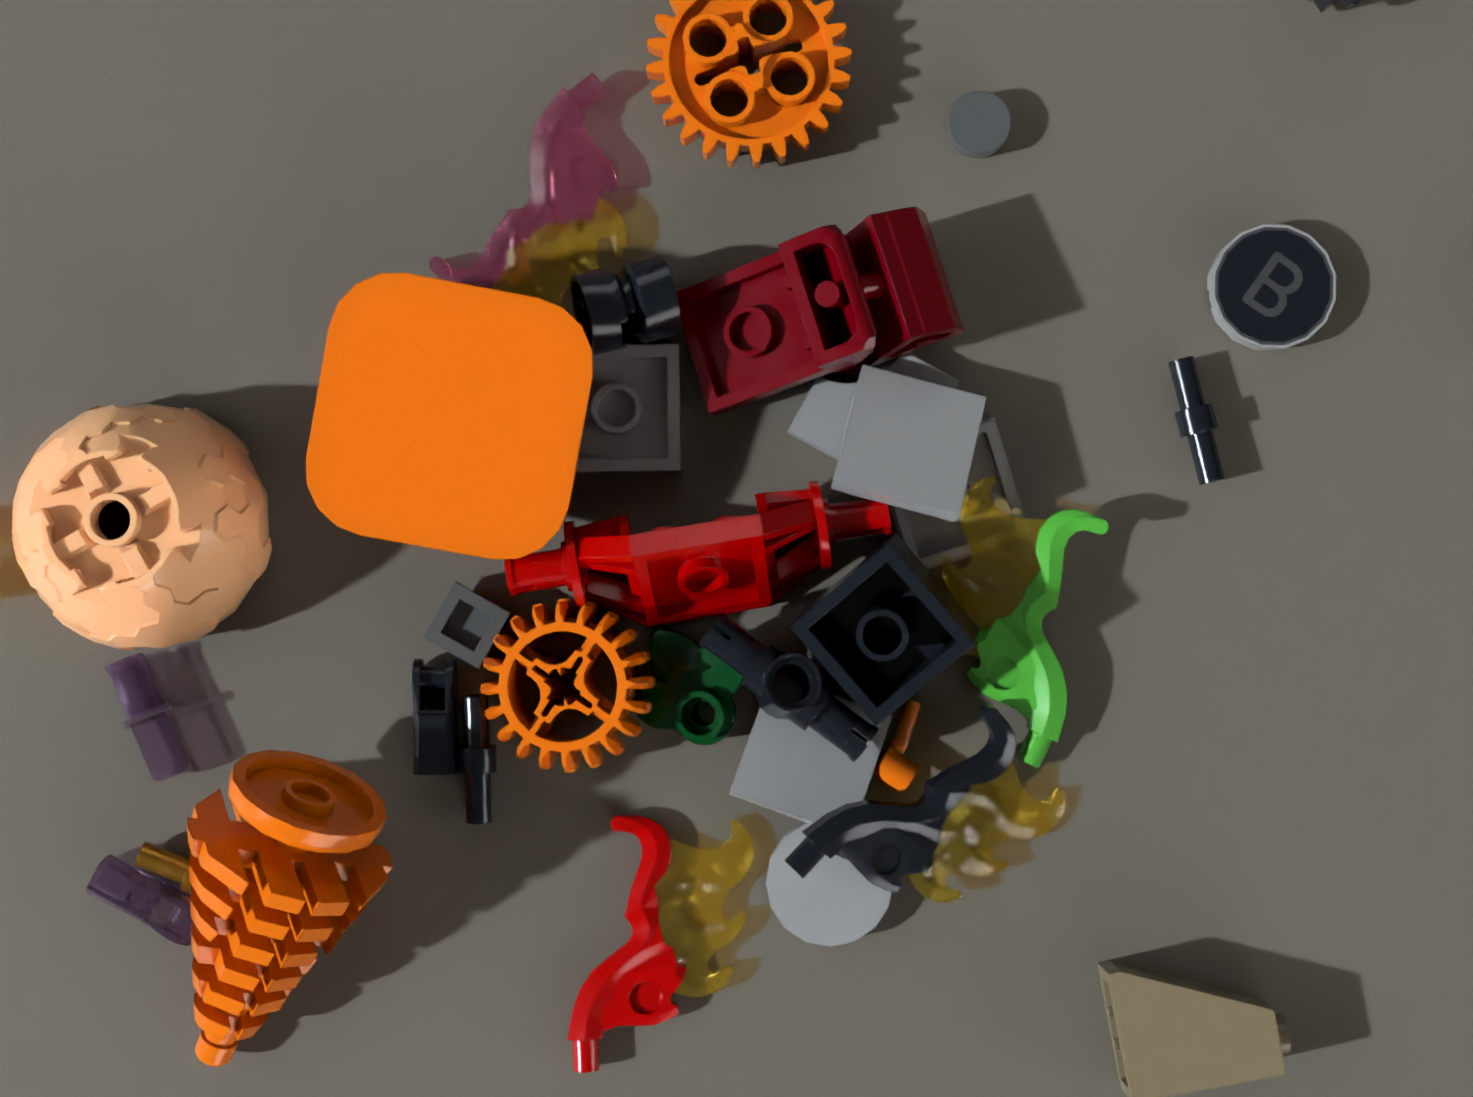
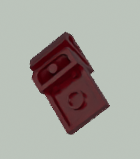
(818, 308)

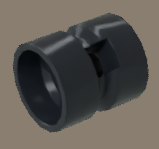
(626, 304)

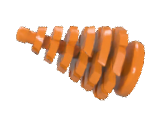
(275, 885)

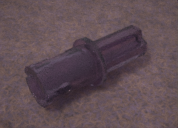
(147, 717)

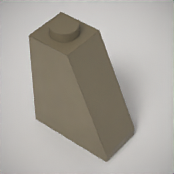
(1186, 1034)

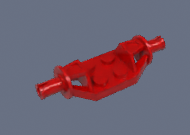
(703, 565)

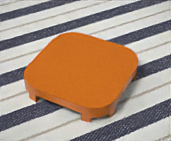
(449, 416)

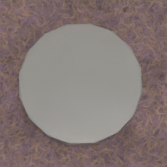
(831, 902)

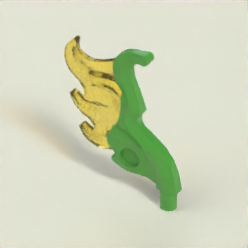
(1007, 593)

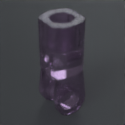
(139, 896)

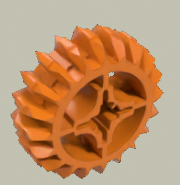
(541, 668)

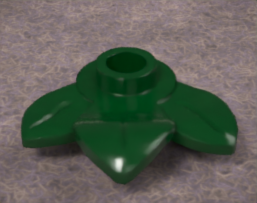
(684, 678)

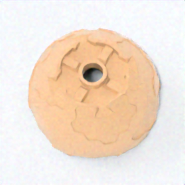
(191, 535)

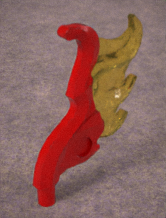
(673, 935)

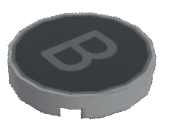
(1271, 287)

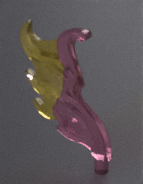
(565, 218)

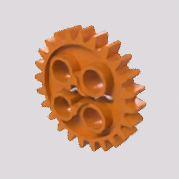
(769, 117)

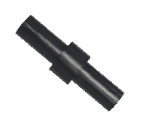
(1196, 420)
(477, 759)

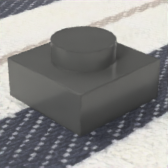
(467, 625)

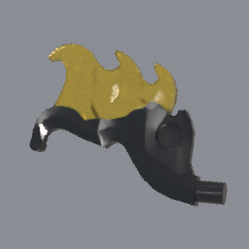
(943, 832)

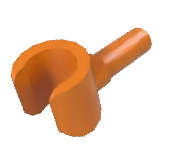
(893, 767)

